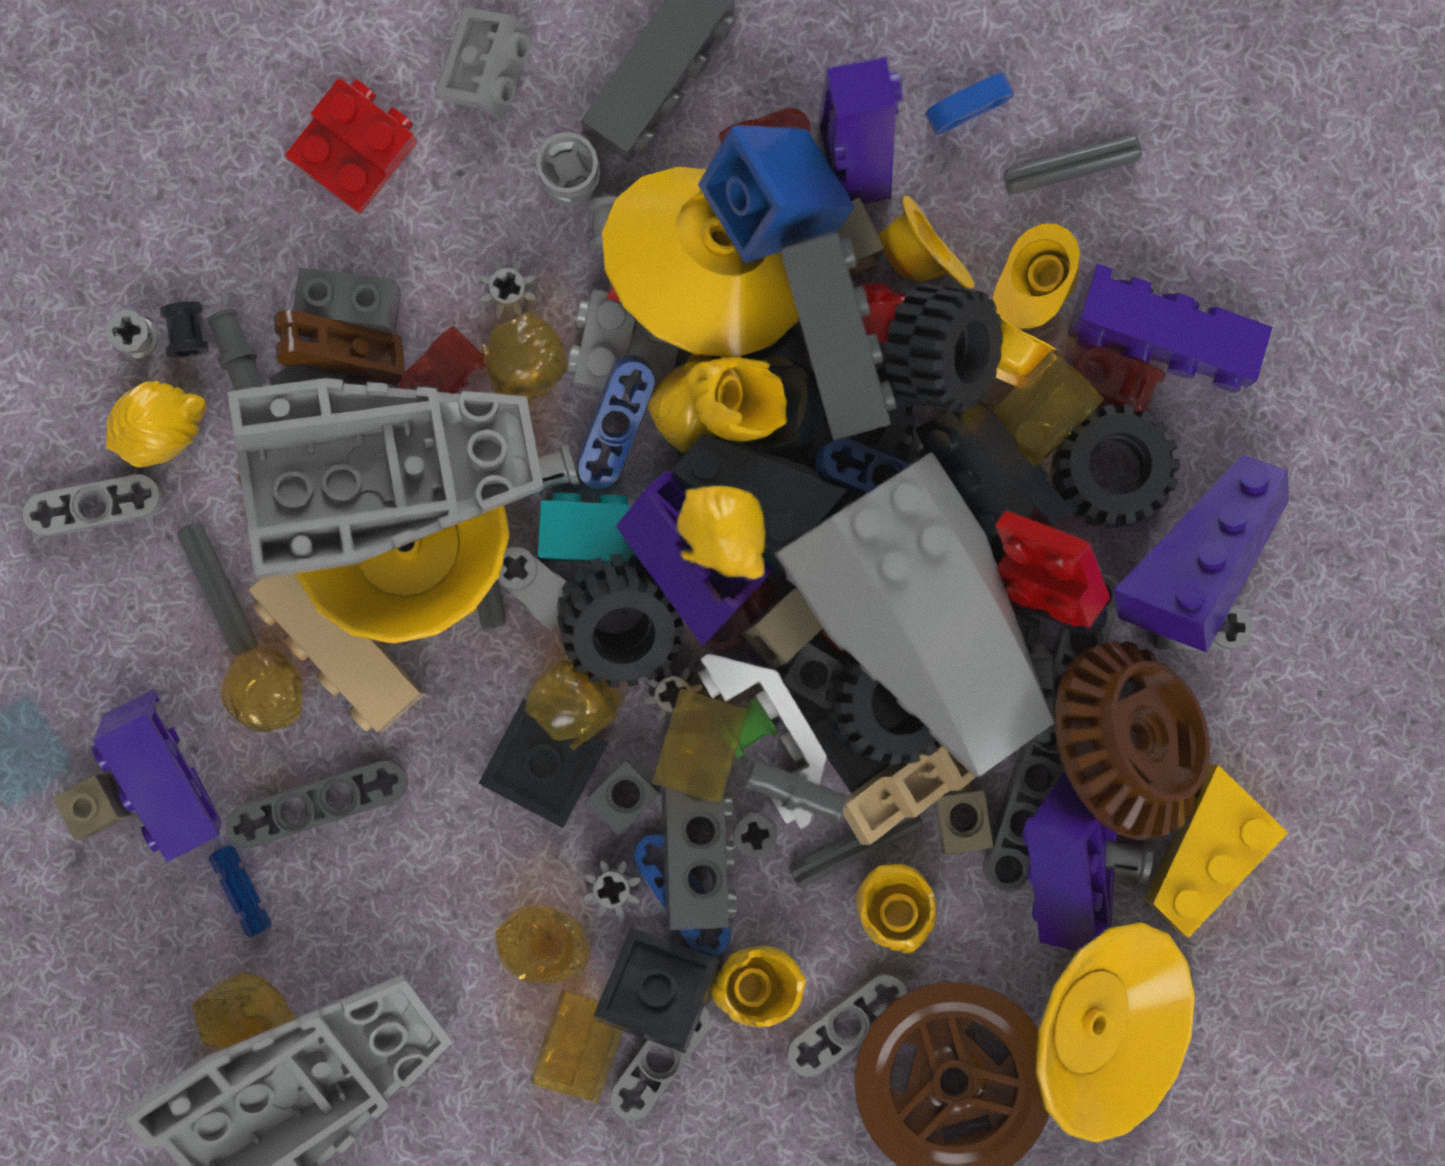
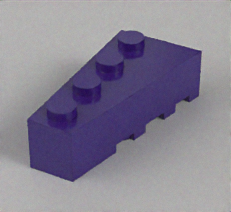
(859, 126)
(1168, 330)
(1204, 560)

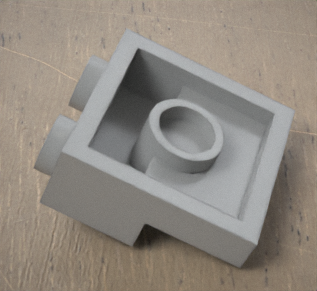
(610, 335)

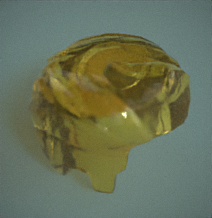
(525, 358)
(263, 690)
(572, 704)
(542, 944)
(239, 1010)

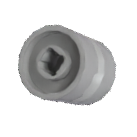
(568, 169)

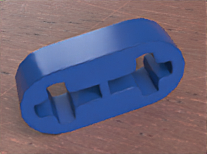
(969, 103)

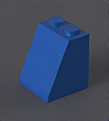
(773, 189)

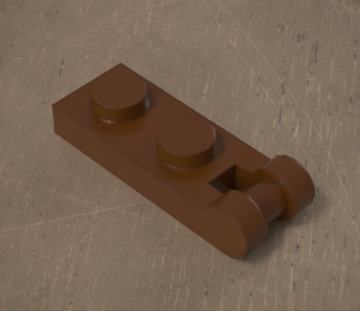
(338, 347)

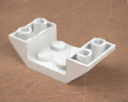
(732, 678)

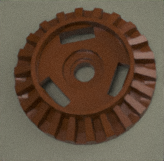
(1126, 788)
(910, 1121)

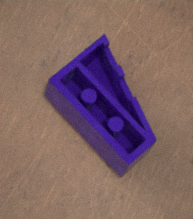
(697, 592)
(155, 778)
(1069, 870)

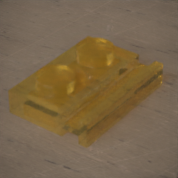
(1047, 407)
(699, 746)
(575, 1049)

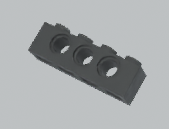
(683, 906)

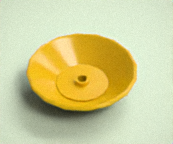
(682, 281)
(414, 591)
(1115, 1032)

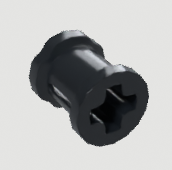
(184, 329)

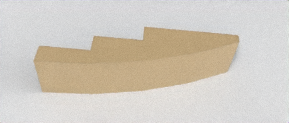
(903, 793)

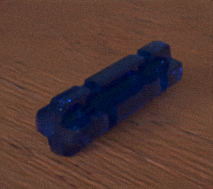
(240, 891)

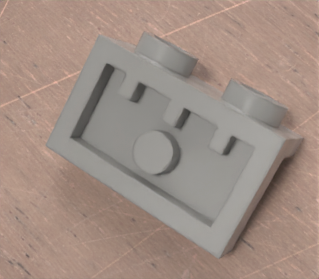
(485, 61)

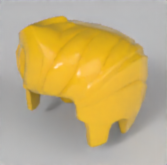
(737, 398)
(674, 410)
(153, 423)
(724, 530)
(905, 916)
(759, 986)

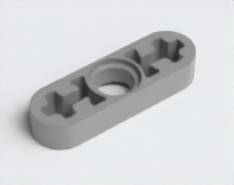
(61, 524)
(846, 1045)
(649, 1095)

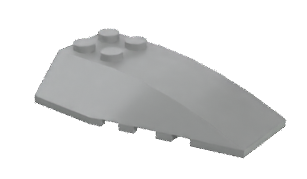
(371, 467)
(925, 612)
(297, 1087)

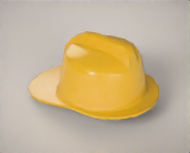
(917, 250)
(1038, 276)
(1019, 353)

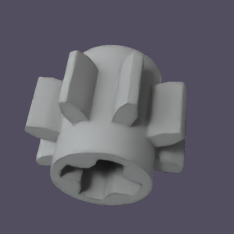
(504, 277)
(662, 687)
(618, 876)

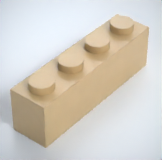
(347, 663)

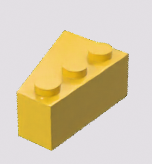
(1211, 853)

